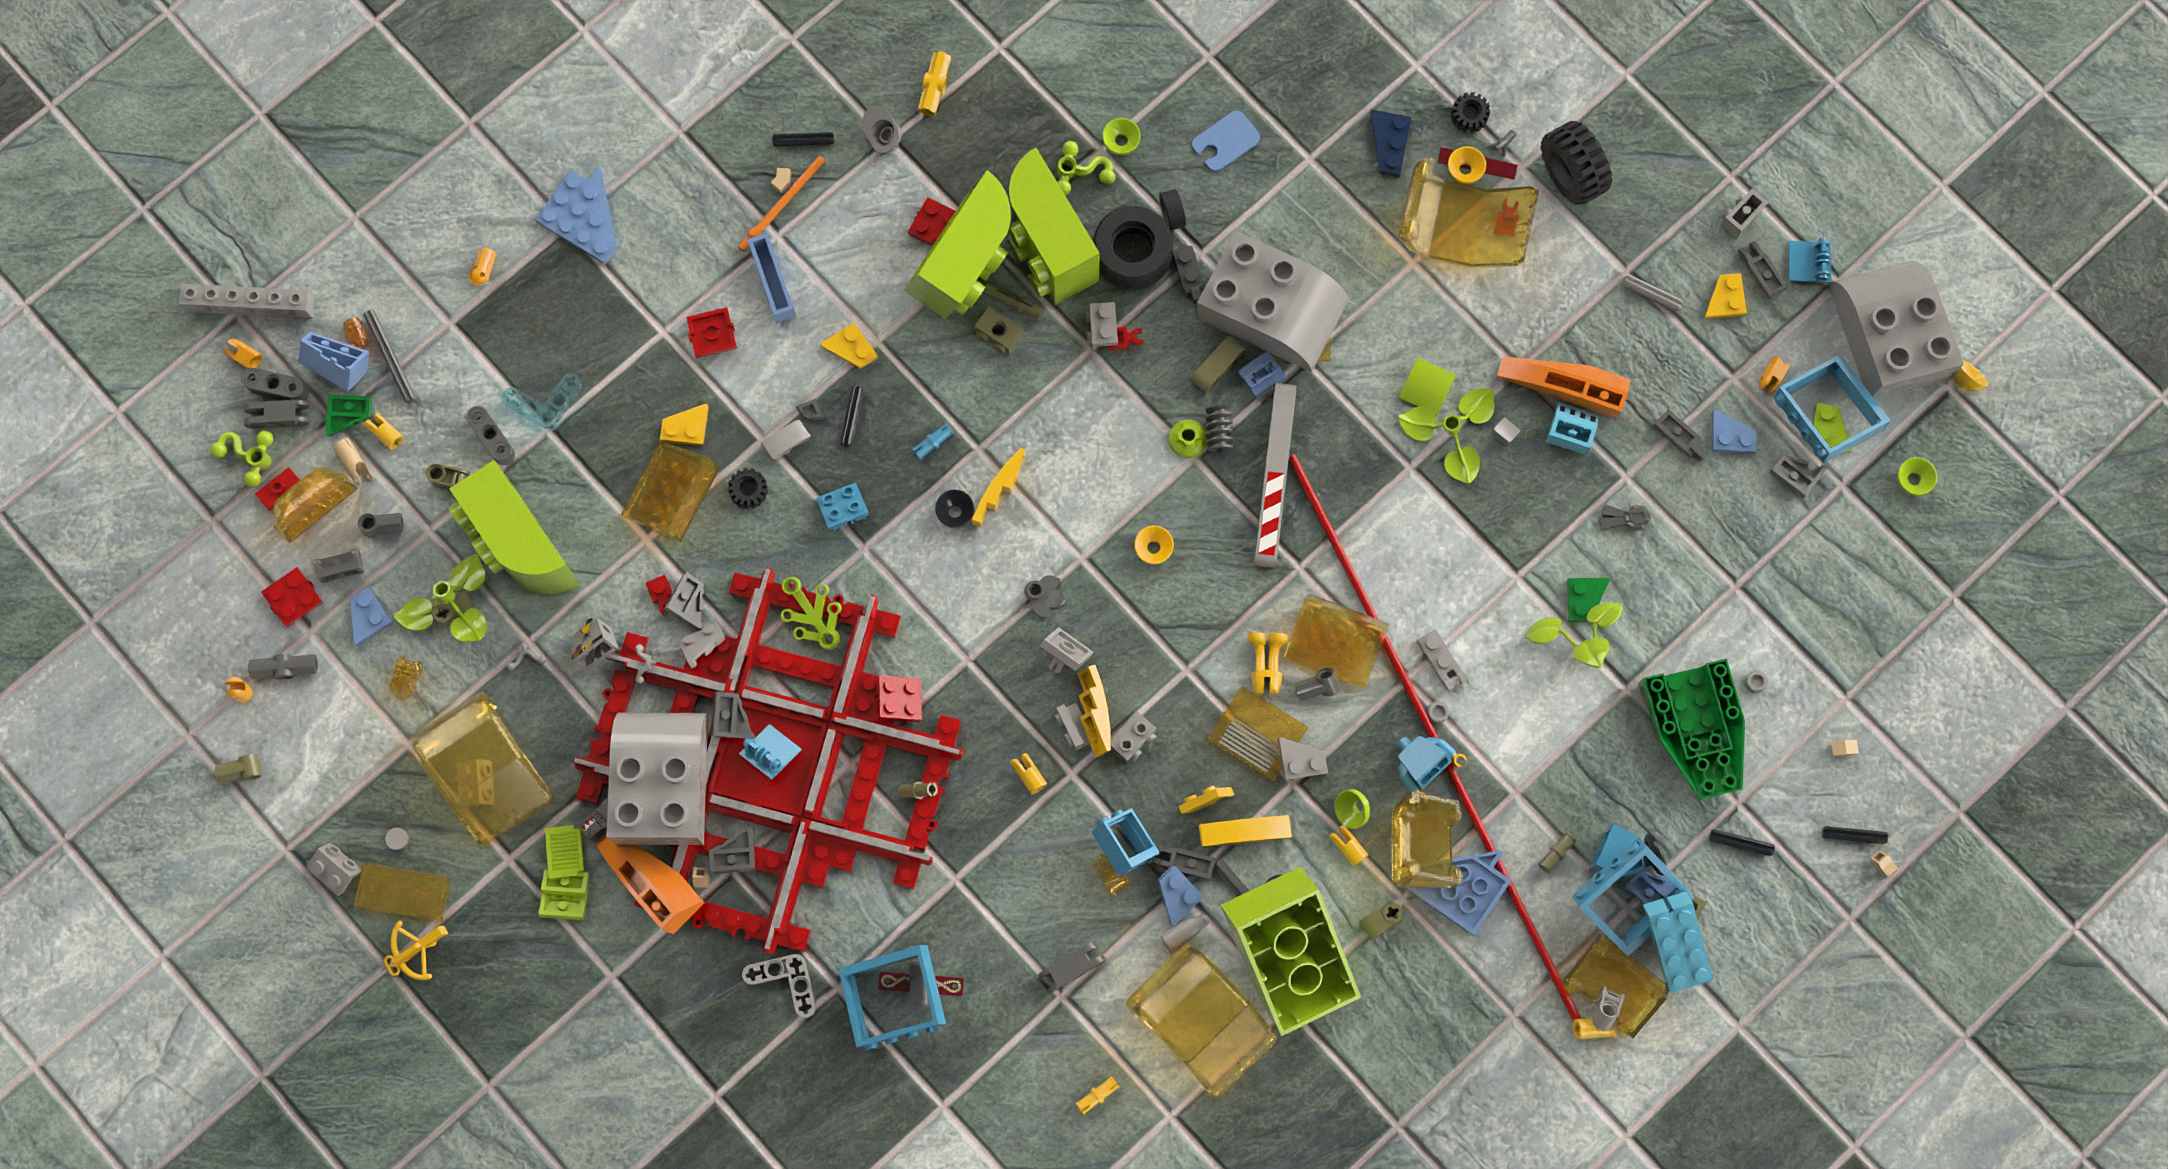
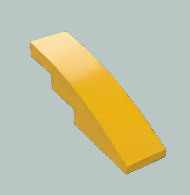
(1002, 482)
(1096, 711)
(1245, 831)

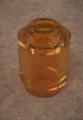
(356, 333)

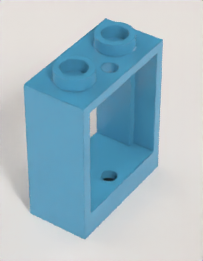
(1136, 835)

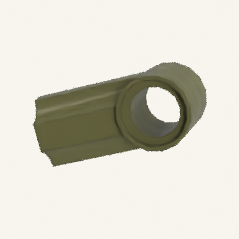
(245, 768)

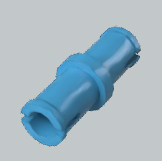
(933, 441)

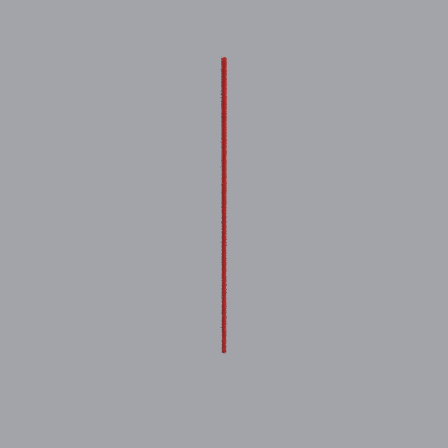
(1432, 733)

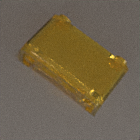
(1424, 842)
(1609, 966)

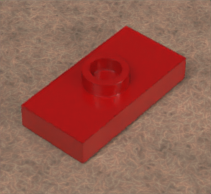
(277, 487)

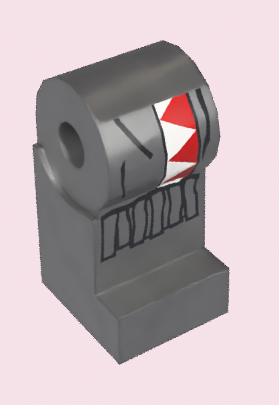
(596, 822)

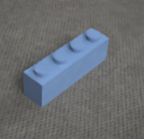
(771, 278)

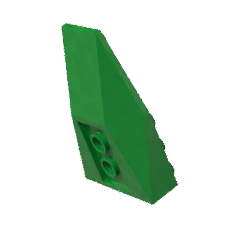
(1700, 726)

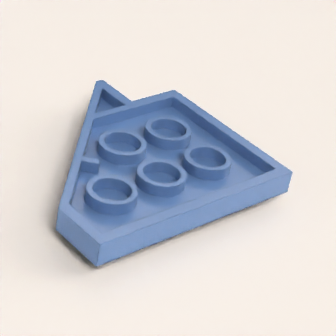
(581, 215)
(1474, 897)

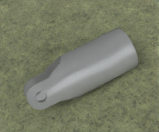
(1184, 932)

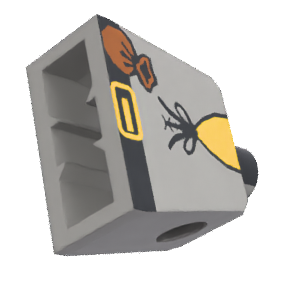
(593, 643)

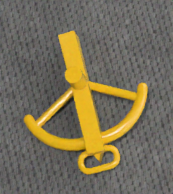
(421, 944)

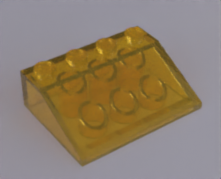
(671, 491)
(1336, 639)

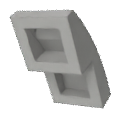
(785, 439)

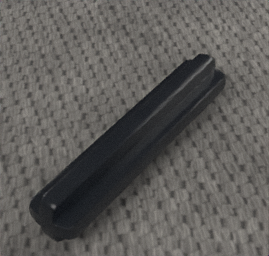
(798, 139)
(851, 416)
(1857, 835)
(1741, 842)

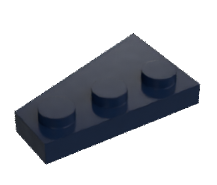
(1390, 139)

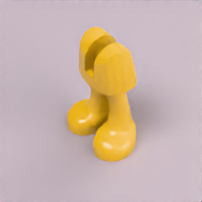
(1275, 642)

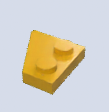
(851, 346)
(686, 426)
(1209, 797)

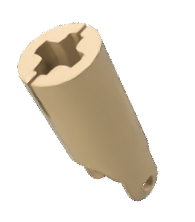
(352, 460)

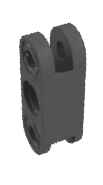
(260, 383)
(276, 414)
(495, 445)
(1072, 967)

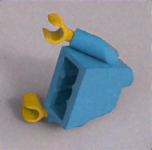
(1424, 761)

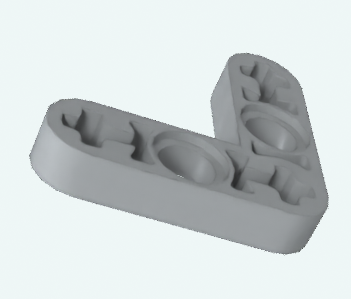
(786, 972)

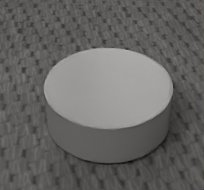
(1756, 681)
(1438, 712)
(397, 839)

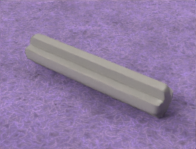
(1652, 292)

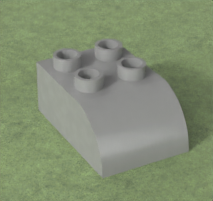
(1272, 301)
(1896, 328)
(657, 779)

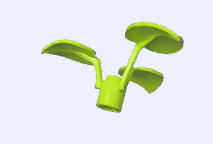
(1421, 421)
(468, 627)
(1589, 652)

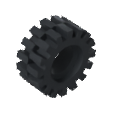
(1474, 101)
(754, 499)

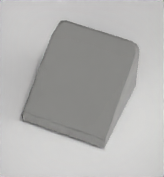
(1505, 431)

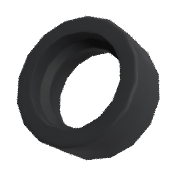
(1172, 209)

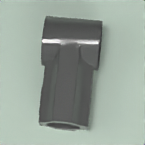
(382, 524)
(1324, 684)
(917, 991)

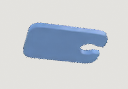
(1230, 137)

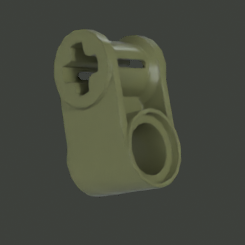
(449, 477)
(462, 601)
(1378, 922)

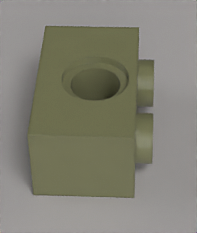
(994, 320)

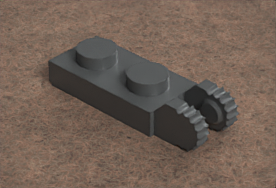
(1763, 270)
(1187, 862)

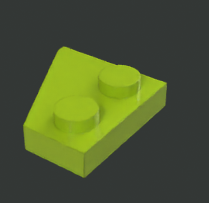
(1830, 424)

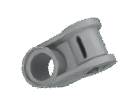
(1607, 1008)

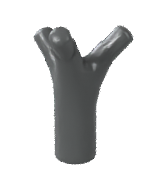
(1503, 143)

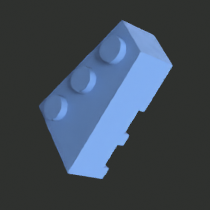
(333, 359)

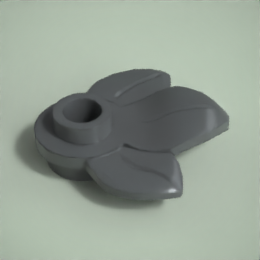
(1048, 595)

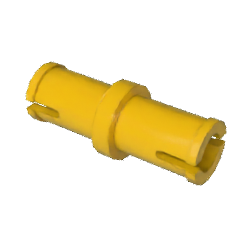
(1097, 1095)

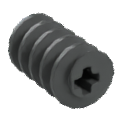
(1218, 429)

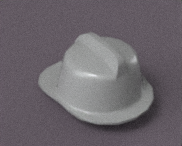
(881, 129)

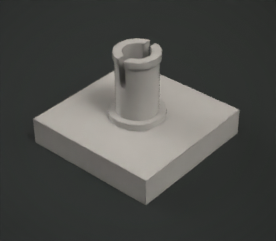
(1066, 651)

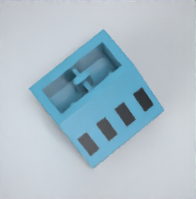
(1572, 428)

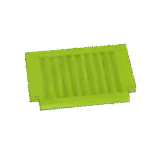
(564, 852)

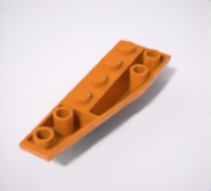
(1569, 382)
(652, 883)

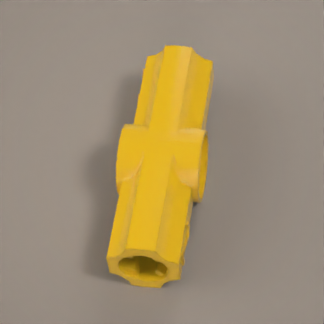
(934, 83)

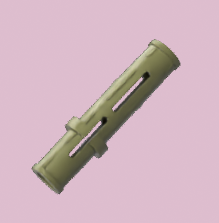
(1023, 305)

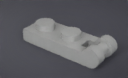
(1441, 659)

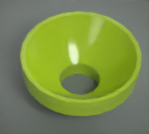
(1125, 128)
(1185, 448)
(1923, 469)
(1347, 811)

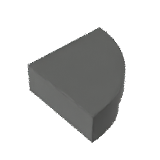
(810, 410)

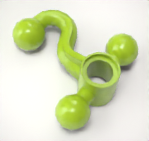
(1070, 149)
(264, 440)

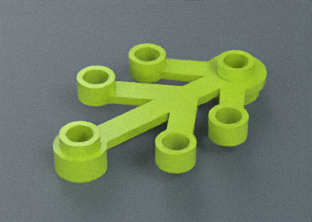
(813, 616)

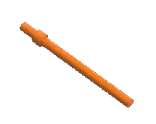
(756, 231)

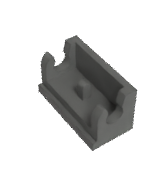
(338, 566)

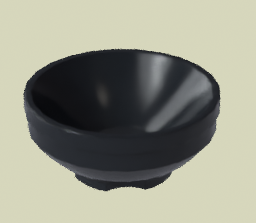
(954, 498)

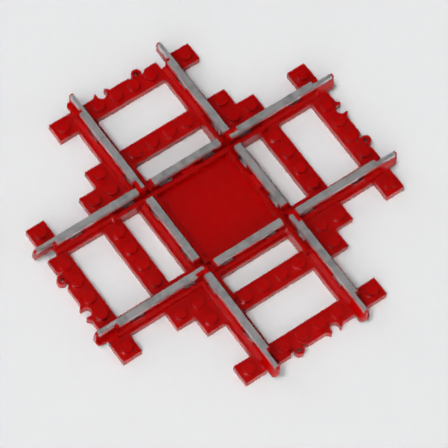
(795, 788)

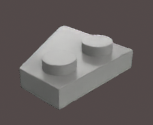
(701, 642)

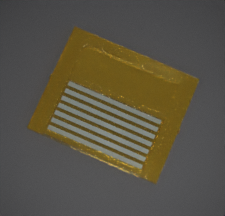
(1251, 732)

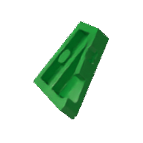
(346, 412)
(1583, 596)

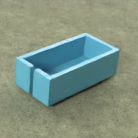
(1678, 942)

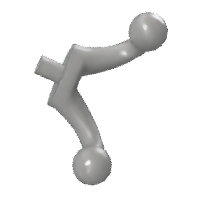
(647, 658)
(541, 660)

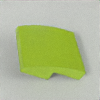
(1427, 385)
(564, 897)

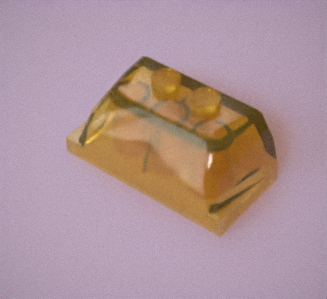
(310, 501)

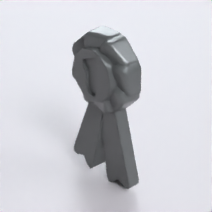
(1636, 517)

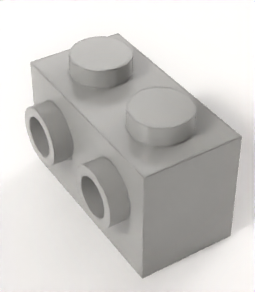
(1745, 212)
(1132, 738)

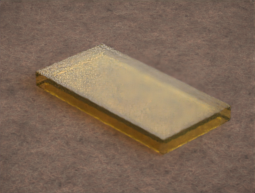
(402, 892)

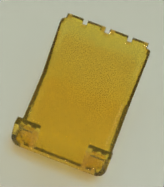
(1466, 222)
(480, 769)
(1202, 1019)

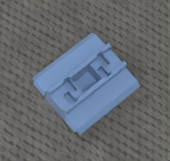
(1261, 374)

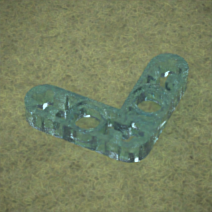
(543, 409)

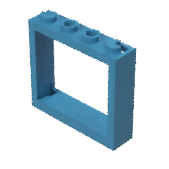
(1855, 390)
(1611, 873)
(854, 1007)

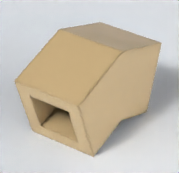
(782, 180)
(1844, 748)
(1883, 864)
(701, 878)

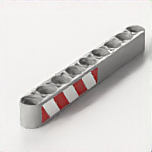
(1275, 475)

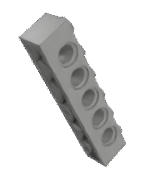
(246, 300)

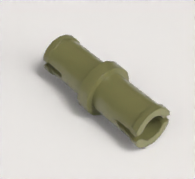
(918, 790)
(1557, 852)

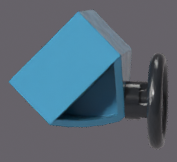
(1615, 842)

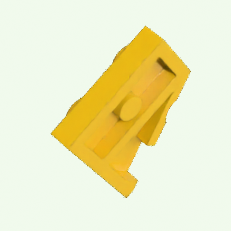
(1727, 298)

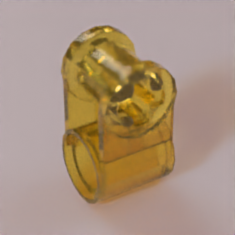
(406, 673)
(1110, 877)

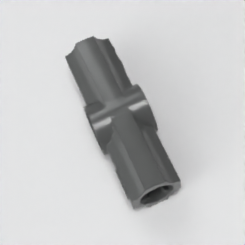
(282, 666)

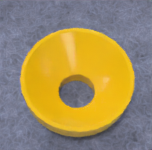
(1468, 156)
(1970, 378)
(1158, 535)

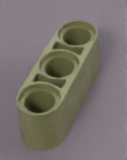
(1217, 364)

